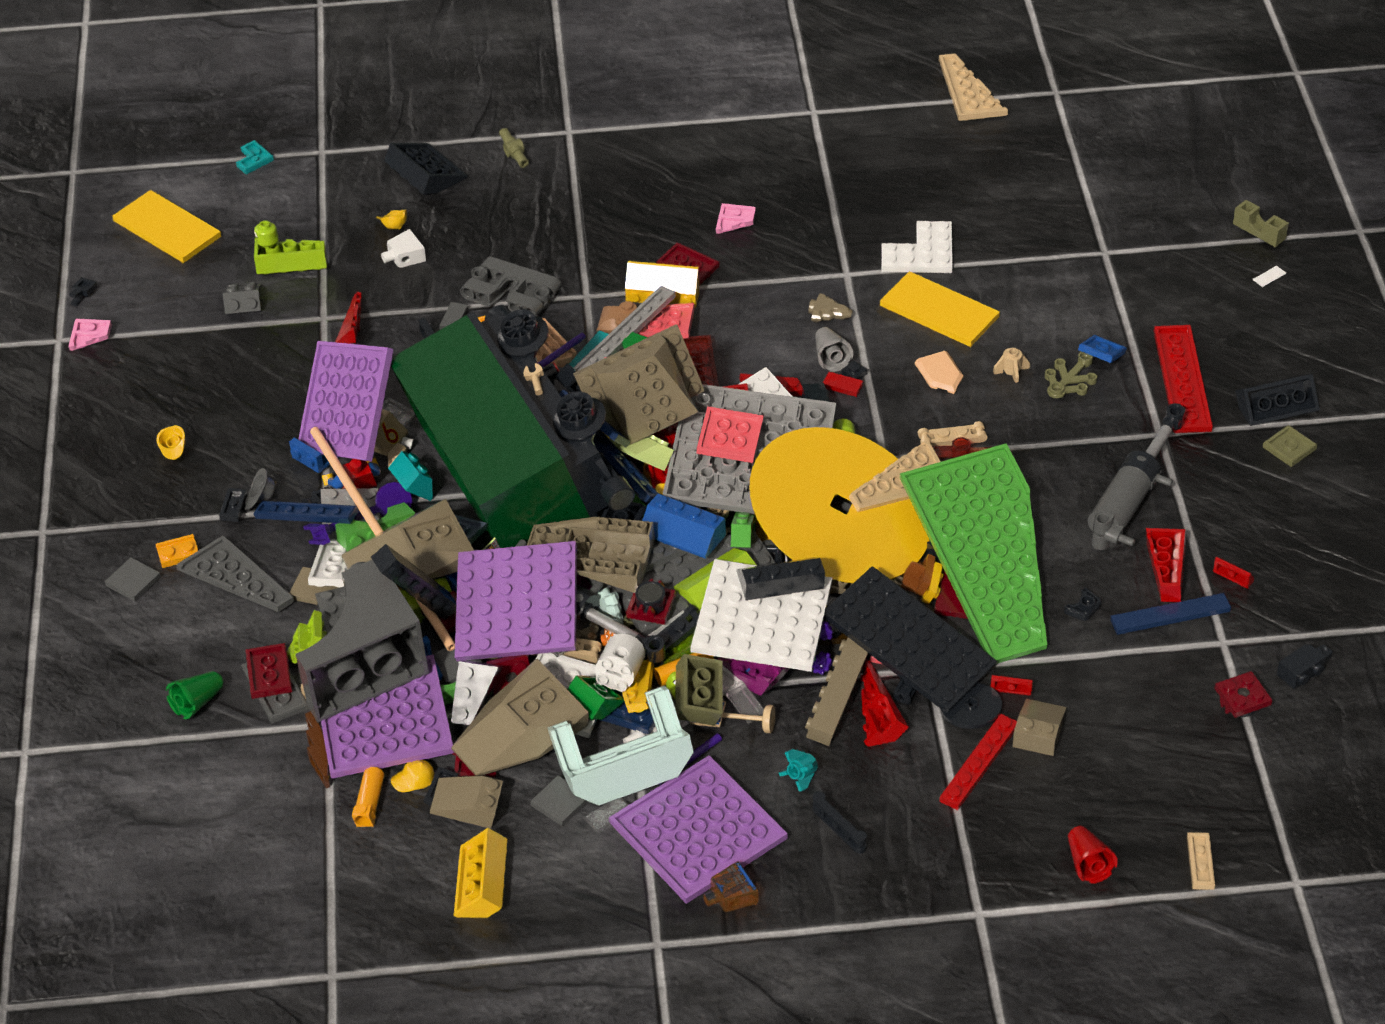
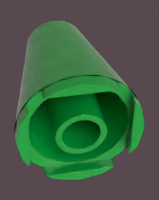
(192, 693)

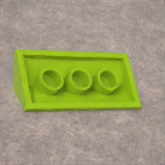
(694, 586)

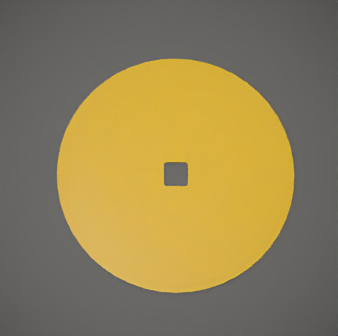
(793, 496)

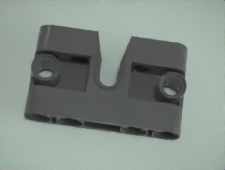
(527, 287)

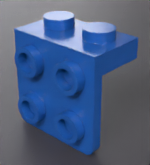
(308, 455)

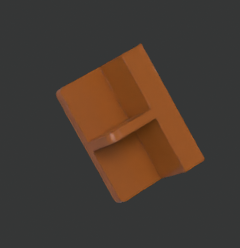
(918, 575)

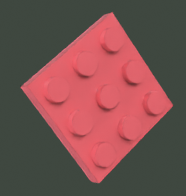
(672, 314)
(730, 434)

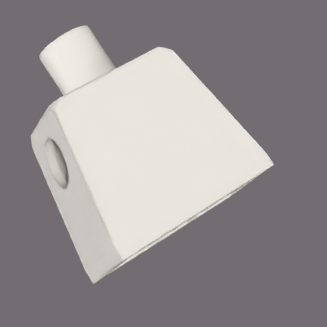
(404, 250)

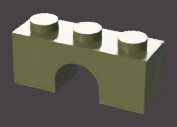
(1248, 218)

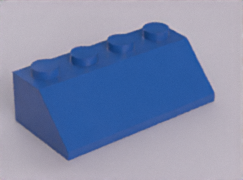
(685, 525)

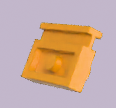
(176, 550)

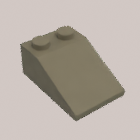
(1038, 727)
(467, 799)

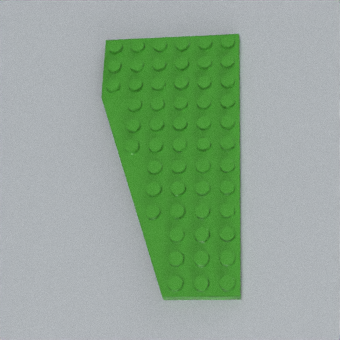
(986, 542)

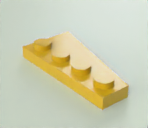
(635, 694)

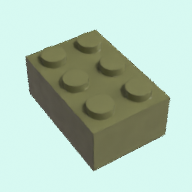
(699, 689)

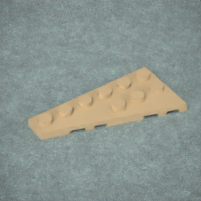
(967, 93)
(887, 486)

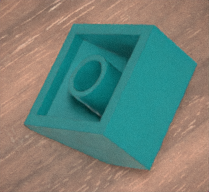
(412, 475)

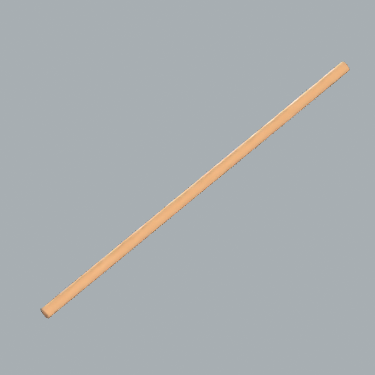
(374, 525)

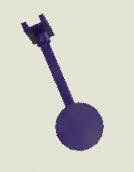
(387, 496)

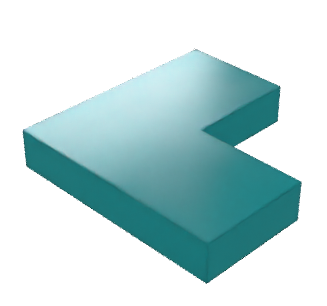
(256, 157)

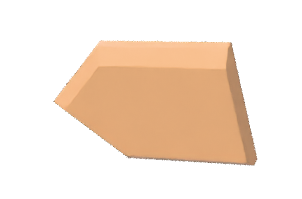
(940, 371)

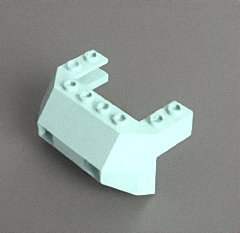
(628, 765)

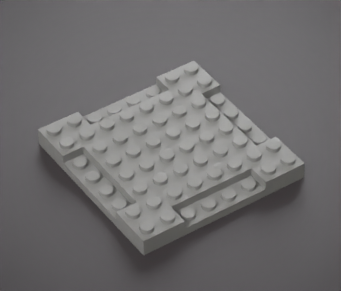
(722, 481)

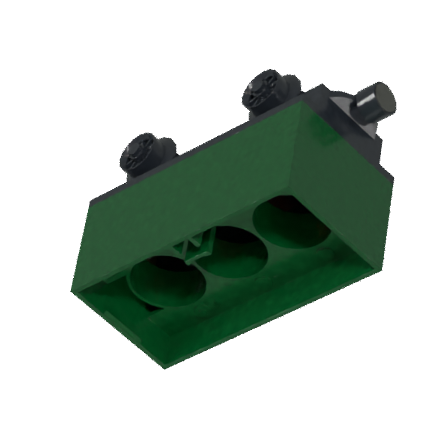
(509, 450)

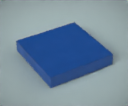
(1102, 348)

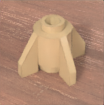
(1011, 363)

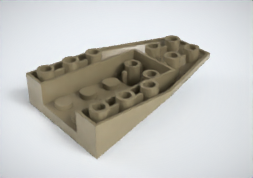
(425, 539)
(606, 547)
(516, 722)

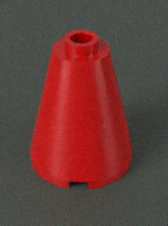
(1090, 855)

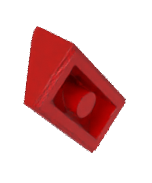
(1233, 573)
(1011, 685)

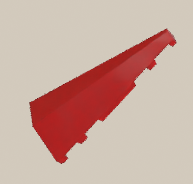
(351, 323)
(883, 718)

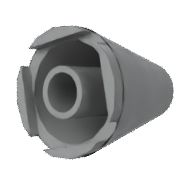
(832, 350)

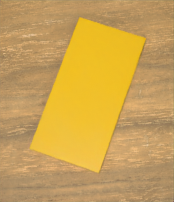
(167, 226)
(939, 308)

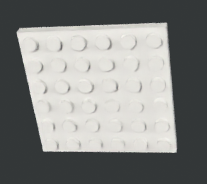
(761, 630)

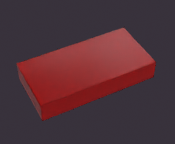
(843, 384)

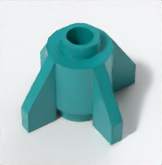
(801, 767)

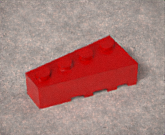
(1167, 558)

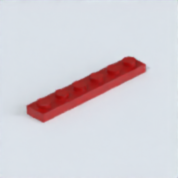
(978, 762)

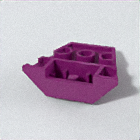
(759, 678)

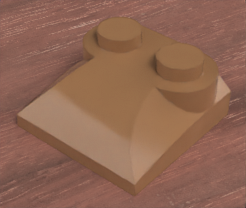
(614, 315)

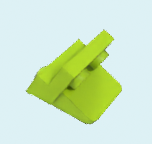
(306, 635)

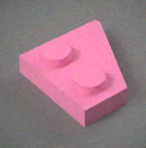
(734, 217)
(89, 332)

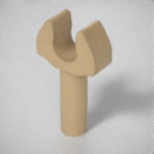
(534, 377)

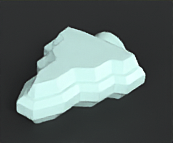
(610, 605)

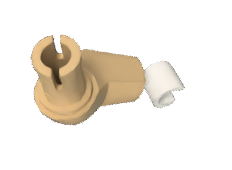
(405, 444)

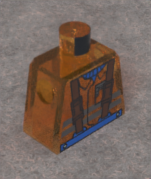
(732, 889)

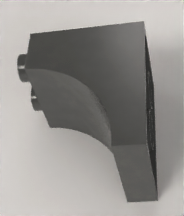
(368, 649)

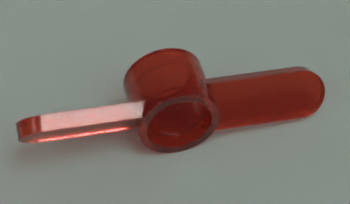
(960, 447)

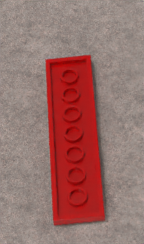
(1183, 376)

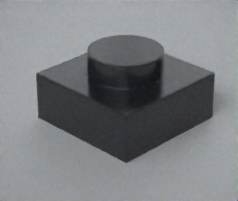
(854, 370)

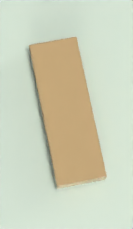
(1200, 861)

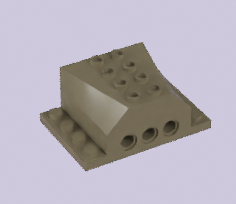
(644, 384)

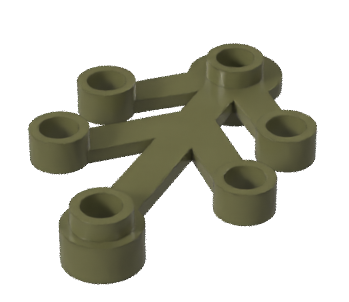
(1059, 389)

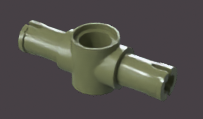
(513, 147)

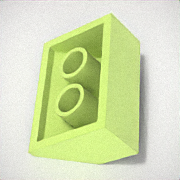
(649, 450)

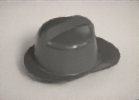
(261, 489)

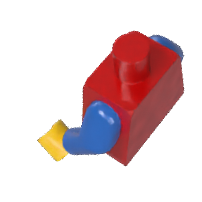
(360, 473)

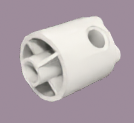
(619, 662)

